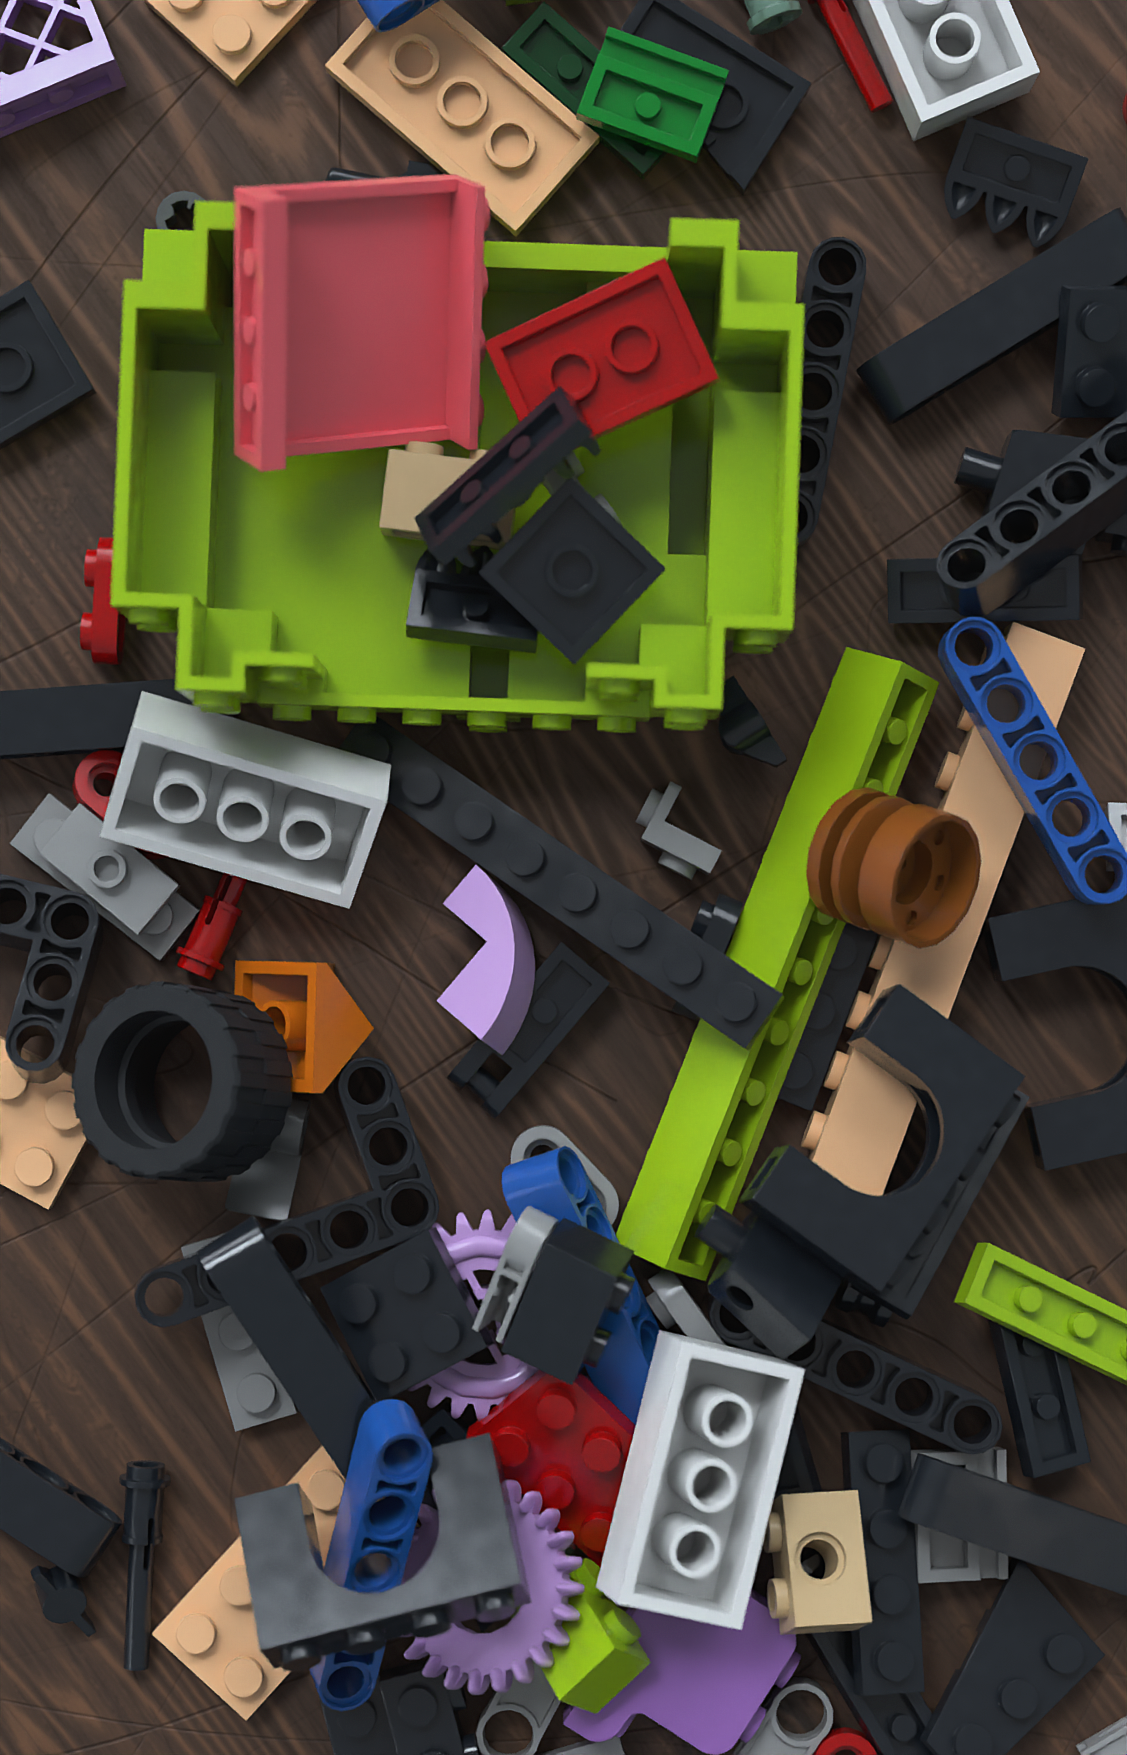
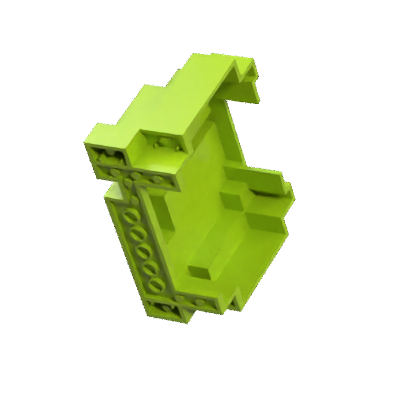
(307, 604)

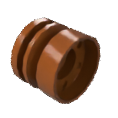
(893, 867)

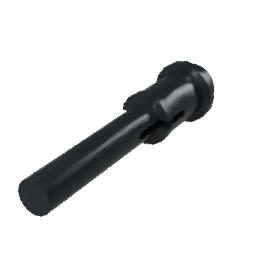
(142, 1531)

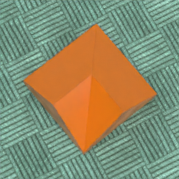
(310, 1012)

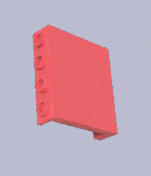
(357, 315)

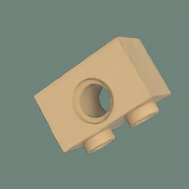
(833, 1528)

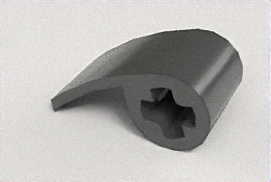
(270, 1182)

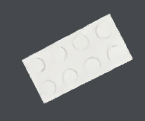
(948, 57)
(246, 800)
(699, 1480)

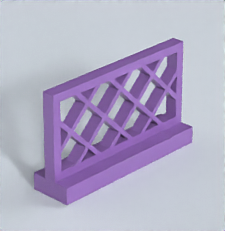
(65, 78)

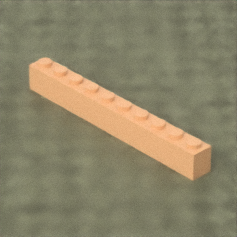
(869, 1106)

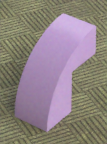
(499, 980)

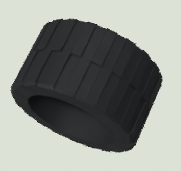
(119, 1070)

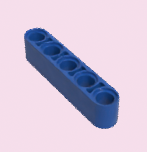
(1006, 743)
(561, 1188)
(376, 1529)

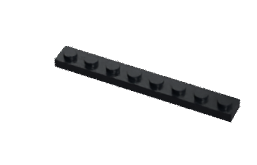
(569, 886)

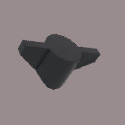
(744, 729)
(62, 1597)

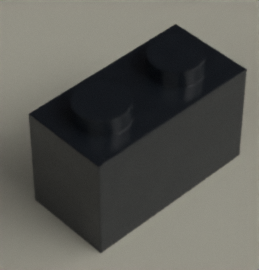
(568, 1302)

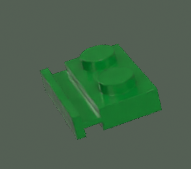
(652, 94)

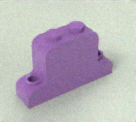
(700, 1679)

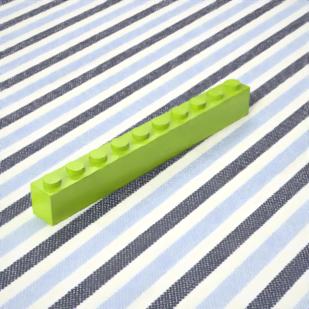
(784, 940)

